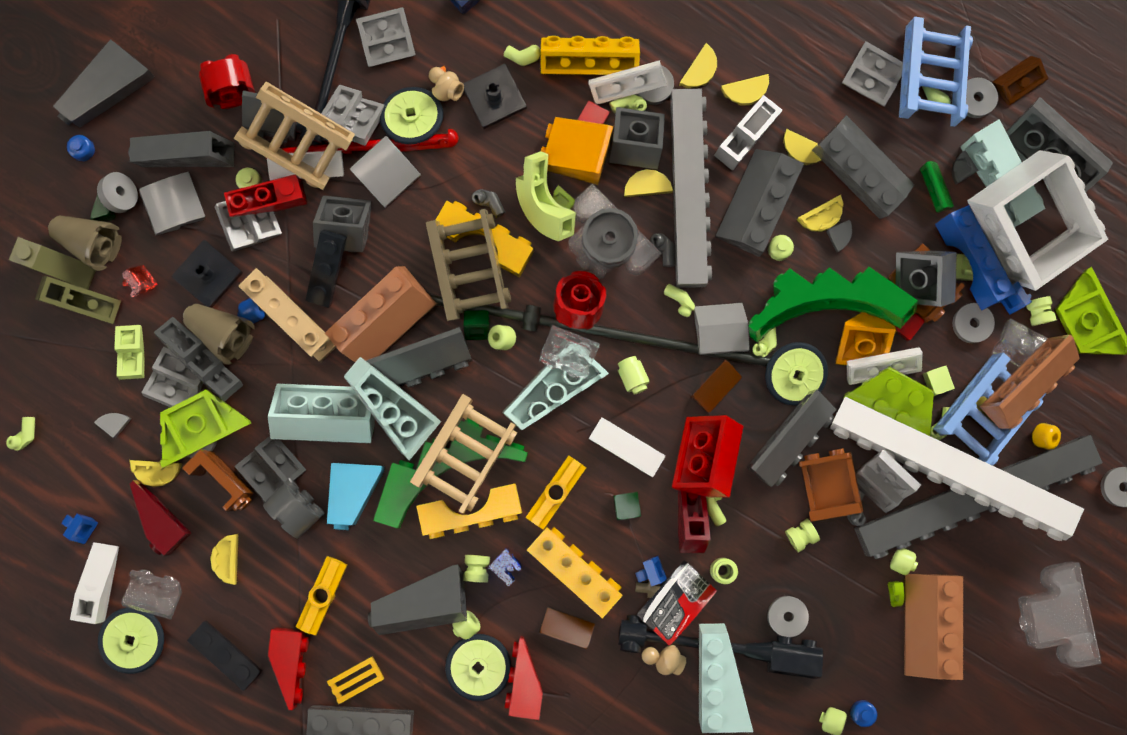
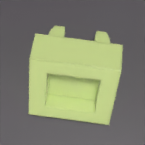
(963, 268)

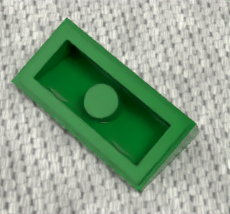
(936, 186)

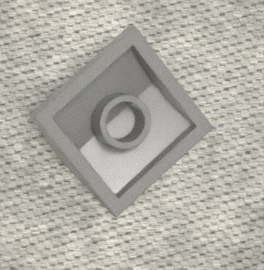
(721, 328)

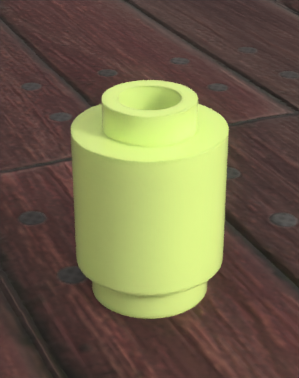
(633, 375)
(729, 576)

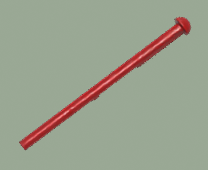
(436, 141)

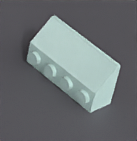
(319, 414)

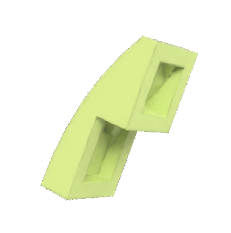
(130, 352)

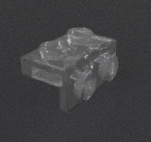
(1018, 342)
(568, 352)
(152, 594)

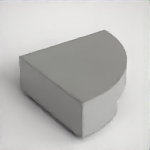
(113, 423)

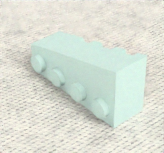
(996, 156)
(546, 392)
(397, 413)
(720, 690)

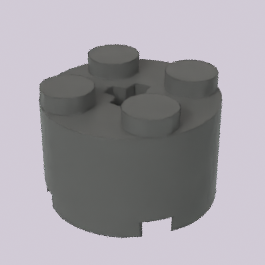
(293, 509)

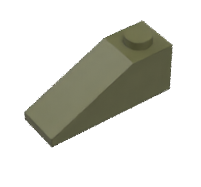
(51, 263)
(77, 299)

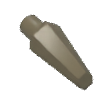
(646, 588)

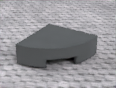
(963, 168)
(840, 235)

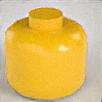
(1046, 436)

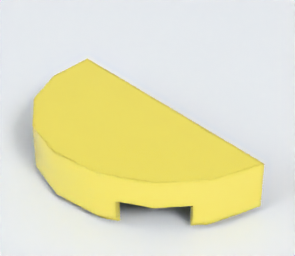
(702, 69)
(746, 91)
(800, 148)
(647, 183)
(824, 216)
(153, 474)
(225, 559)

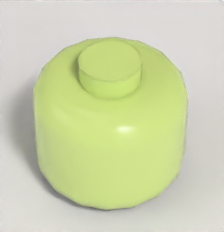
(248, 177)
(780, 247)
(501, 337)
(903, 561)
(467, 628)
(833, 721)

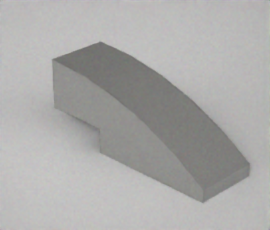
(747, 132)

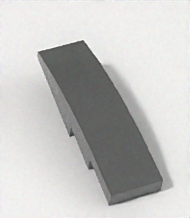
(198, 358)

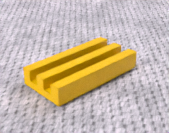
(336, 690)

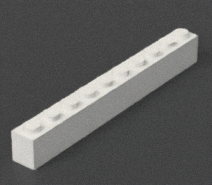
(957, 469)

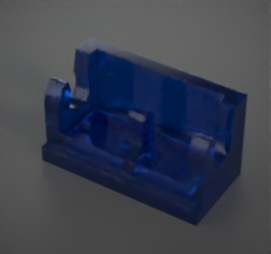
(503, 563)

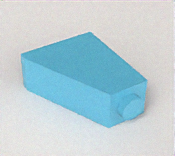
(350, 492)

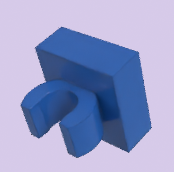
(1018, 300)
(79, 528)
(653, 571)

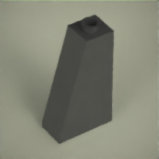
(102, 85)
(182, 150)
(424, 604)

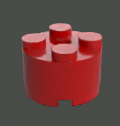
(225, 81)
(579, 300)

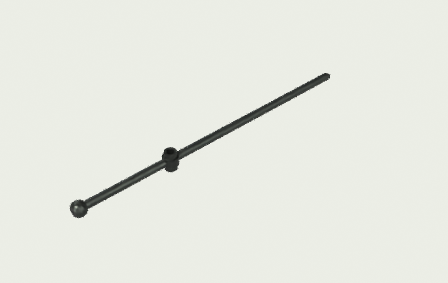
(532, 318)

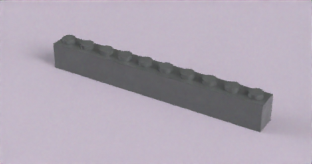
(949, 507)

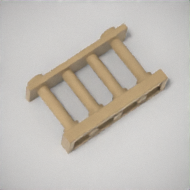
(294, 112)
(287, 315)
(452, 432)

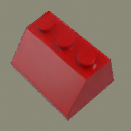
(708, 456)

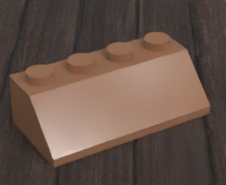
(381, 316)
(1031, 381)
(934, 626)

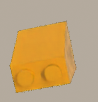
(577, 148)

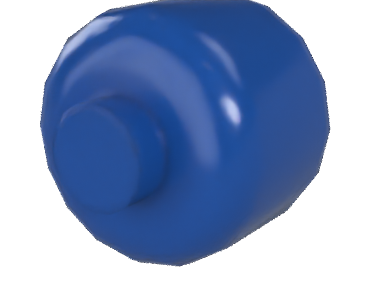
(80, 148)
(250, 310)
(863, 713)

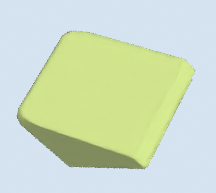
(938, 380)

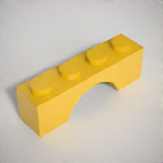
(512, 252)
(438, 517)

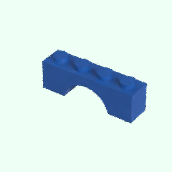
(989, 278)

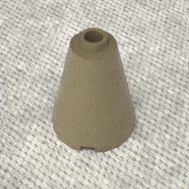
(87, 239)
(219, 331)

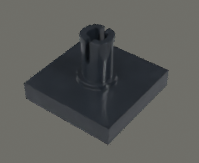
(494, 96)
(207, 274)

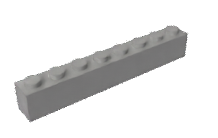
(689, 188)

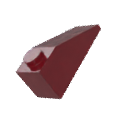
(158, 522)
(692, 523)

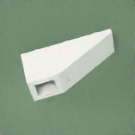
(95, 585)

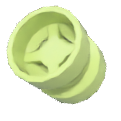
(1041, 311)
(802, 535)
(476, 568)

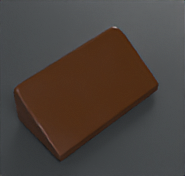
(1021, 79)
(716, 386)
(567, 628)

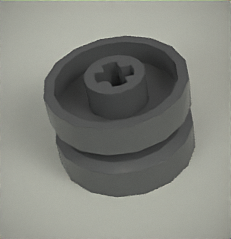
(616, 225)

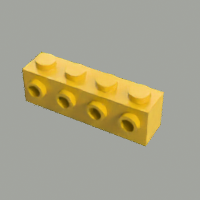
(588, 55)
(574, 572)

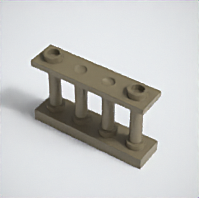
(449, 281)

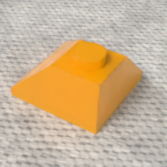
(865, 337)

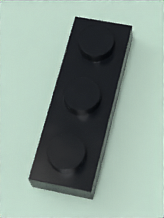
(325, 268)
(224, 655)

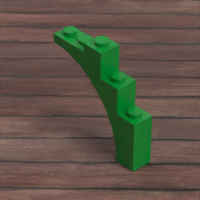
(867, 294)
(400, 493)

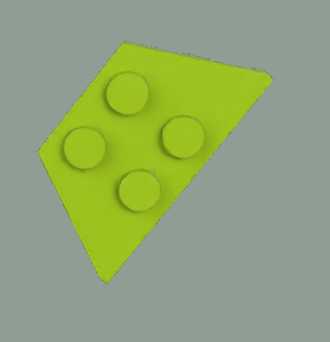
(1091, 319)
(897, 398)
(196, 425)

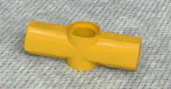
(546, 506)
(314, 610)

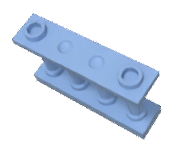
(913, 79)
(966, 405)

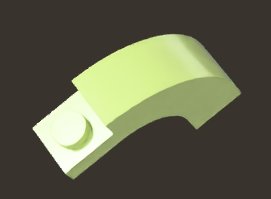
(538, 203)

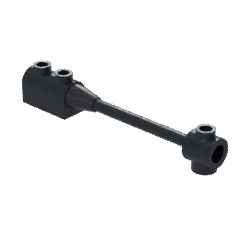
(345, 13)
(781, 655)

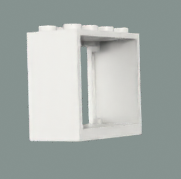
(1076, 209)

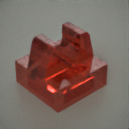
(139, 280)

